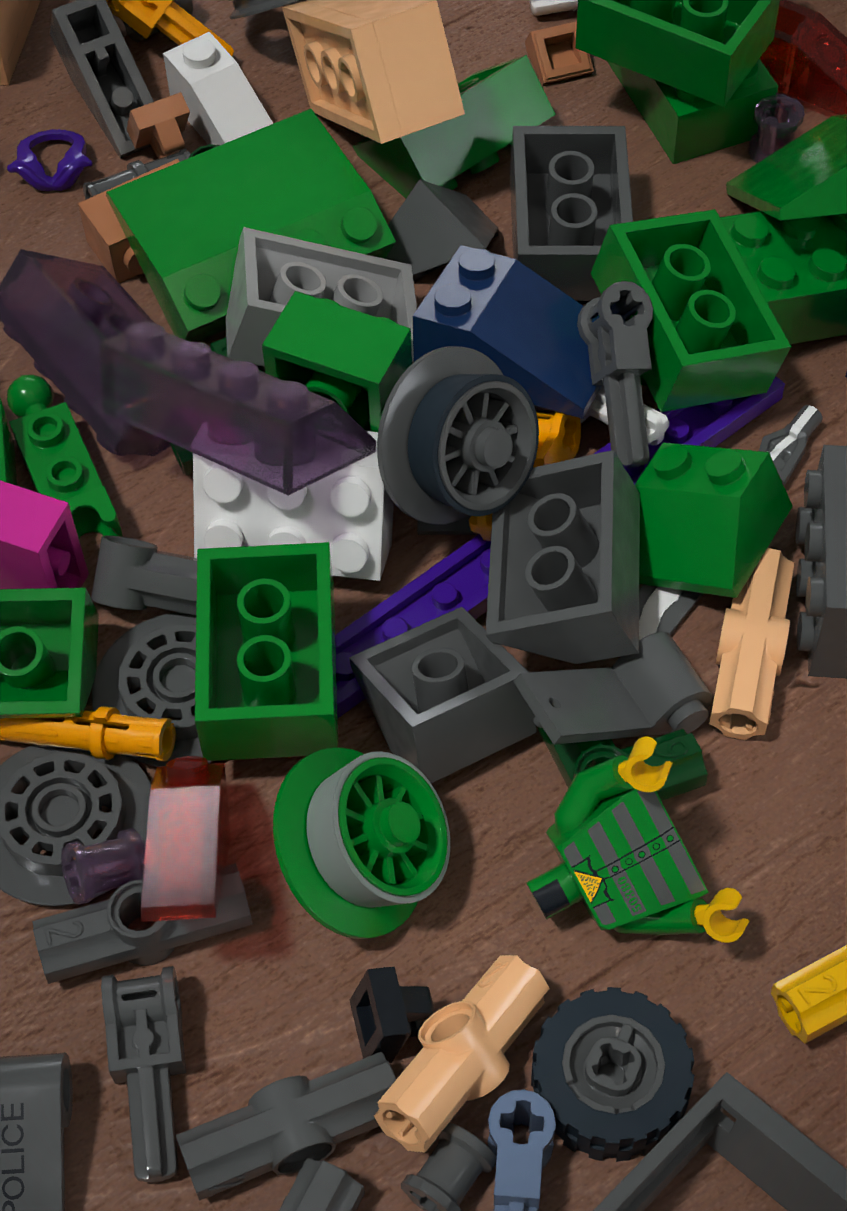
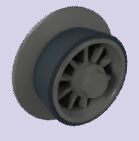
(456, 437)

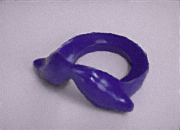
(67, 170)

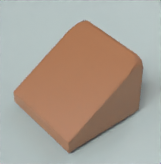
(555, 54)

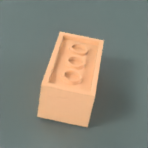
(375, 64)

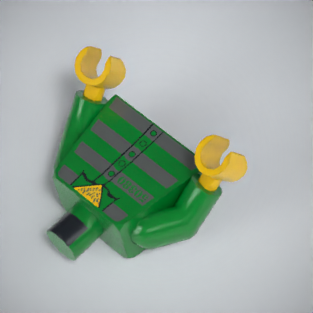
(628, 857)

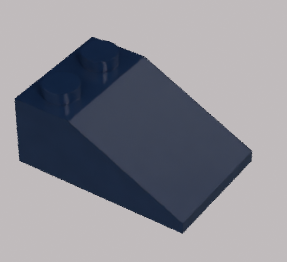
(513, 320)

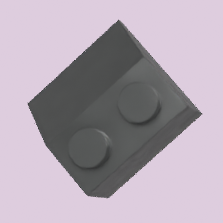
(444, 694)

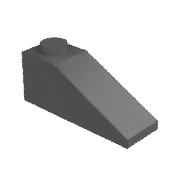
(100, 67)

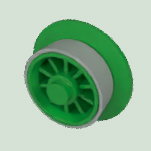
(360, 839)

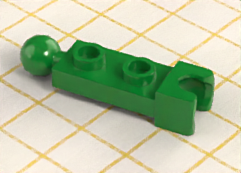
(58, 456)

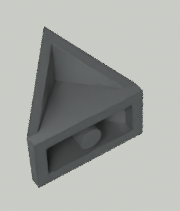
(434, 226)

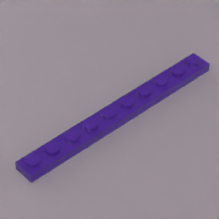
(464, 574)

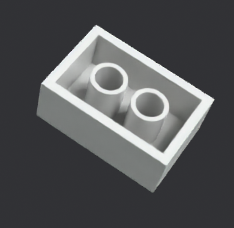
(342, 509)

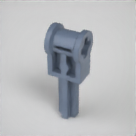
(517, 1164)

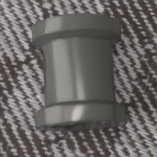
(449, 1170)

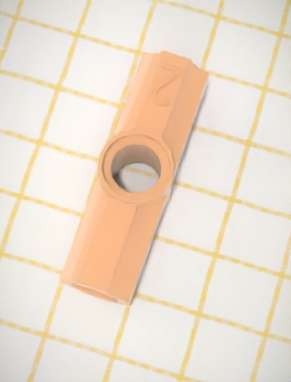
(753, 649)
(461, 1053)

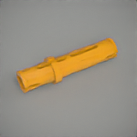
(98, 731)

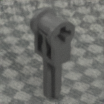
(617, 360)
(144, 1051)

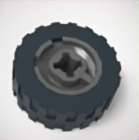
(613, 1073)

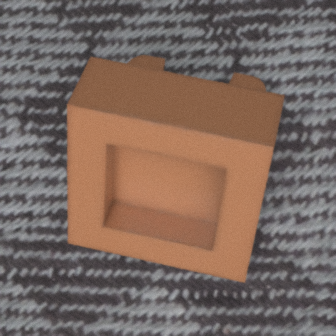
(160, 125)

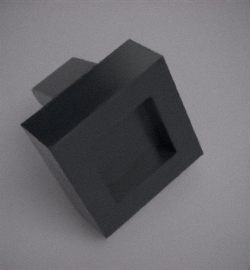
(388, 1012)

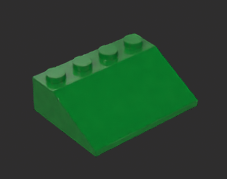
(801, 177)
(273, 180)

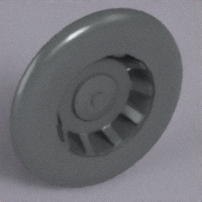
(161, 661)
(55, 802)

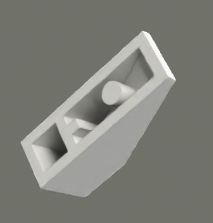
(215, 90)

